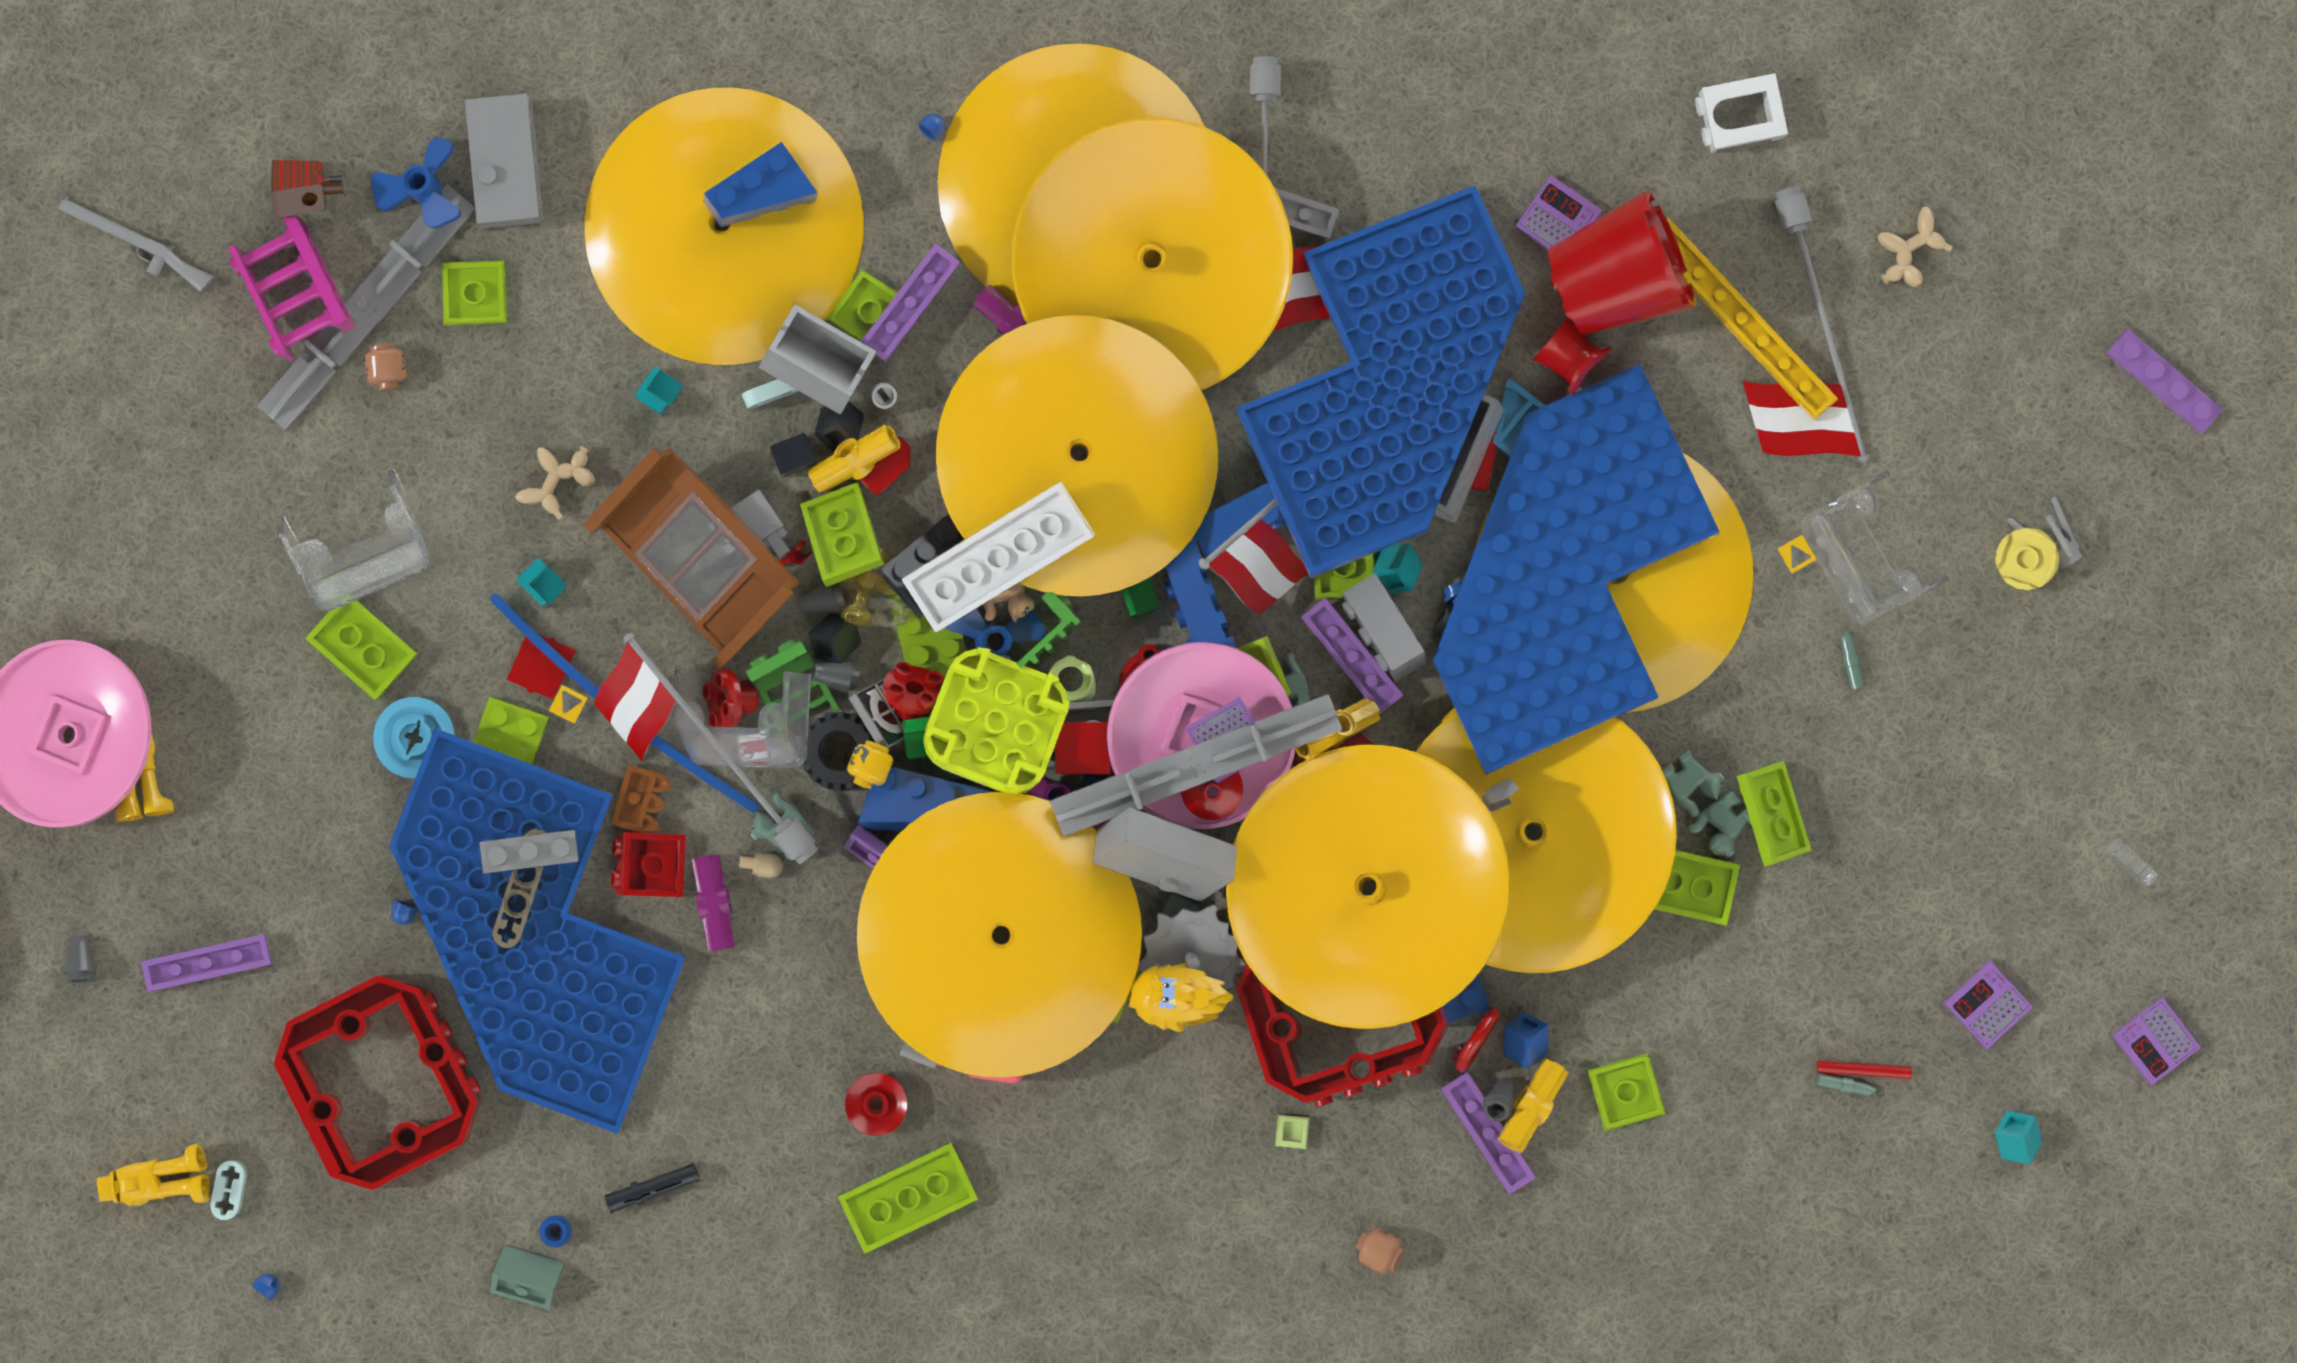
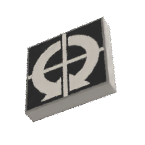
(878, 715)

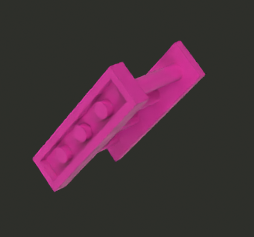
(322, 287)

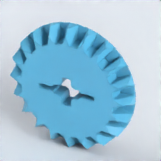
(396, 722)

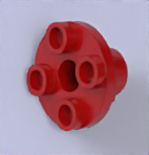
(912, 690)
(728, 698)

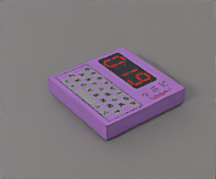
(1556, 214)
(1219, 722)
(1987, 1005)
(2155, 1041)

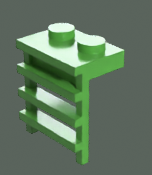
(1061, 608)
(791, 658)

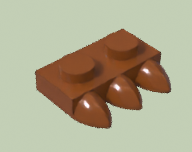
(637, 800)

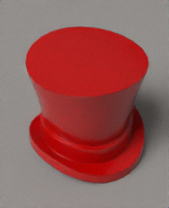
(1570, 355)

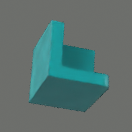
(658, 391)
(1398, 568)
(541, 583)
(2018, 1137)

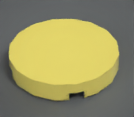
(2027, 558)

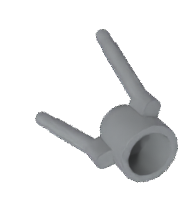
(2066, 545)

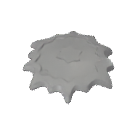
(1195, 940)

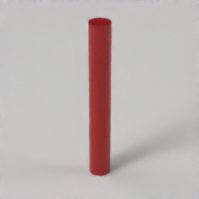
(1861, 1069)

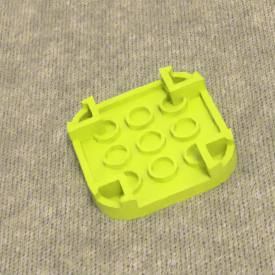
(996, 721)

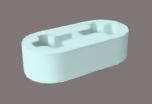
(767, 393)
(221, 1187)

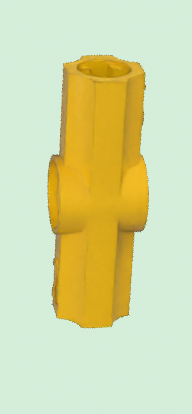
(854, 458)
(1352, 720)
(1533, 1105)

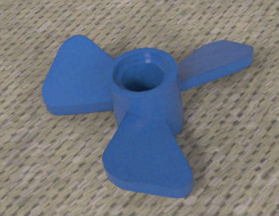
(393, 190)
(1025, 629)

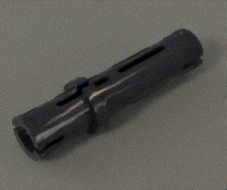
(651, 1188)

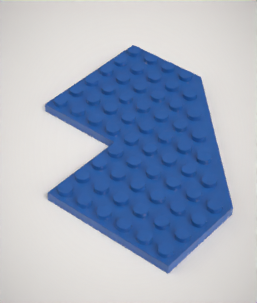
(1374, 441)
(1534, 628)
(573, 1001)

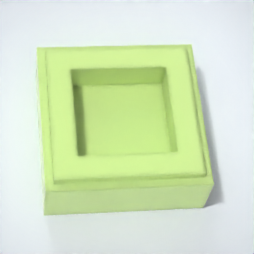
(1292, 1131)

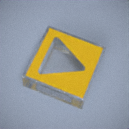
(1796, 554)
(568, 704)

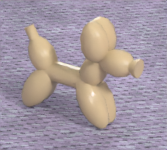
(1896, 244)
(555, 472)

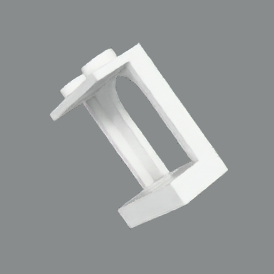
(1721, 138)

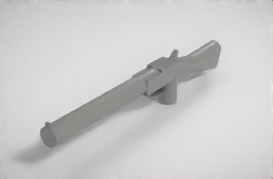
(161, 253)

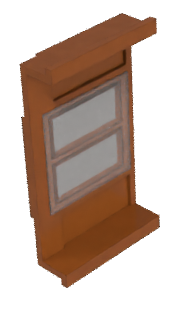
(695, 551)

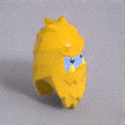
(1177, 997)

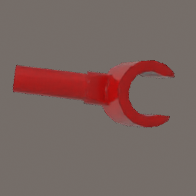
(795, 555)

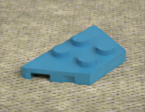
(1515, 406)

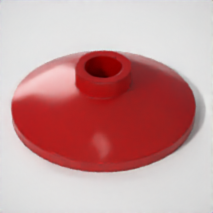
(1218, 806)
(859, 1107)

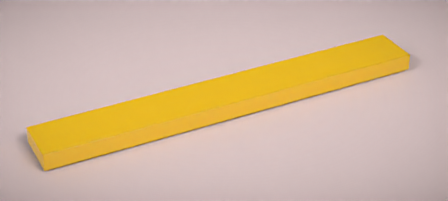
(1753, 331)

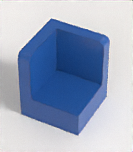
(1526, 1040)

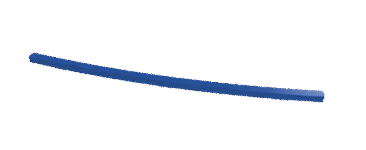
(593, 690)

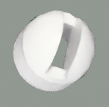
(877, 399)

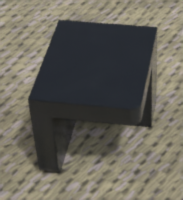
(836, 428)
(793, 455)
(834, 638)

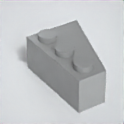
(1384, 628)

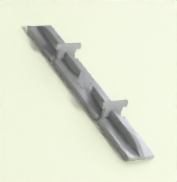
(367, 309)
(1196, 765)

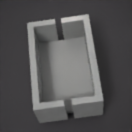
(817, 359)

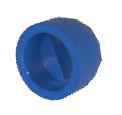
(932, 126)
(403, 912)
(266, 1286)

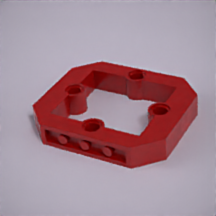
(428, 1029)
(1281, 1066)

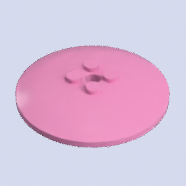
(62, 688)
(1177, 691)

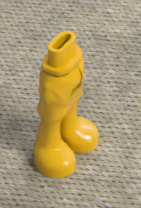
(153, 802)
(141, 1181)

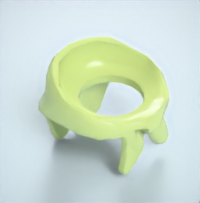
(1087, 689)

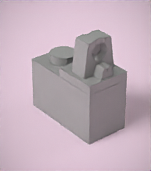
(763, 521)

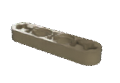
(528, 891)

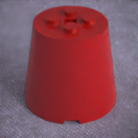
(1621, 268)

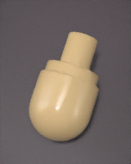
(762, 864)

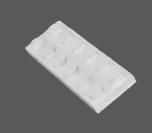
(998, 556)

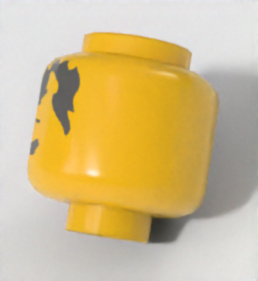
(870, 764)

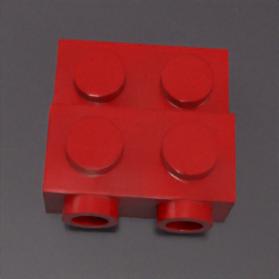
(648, 864)

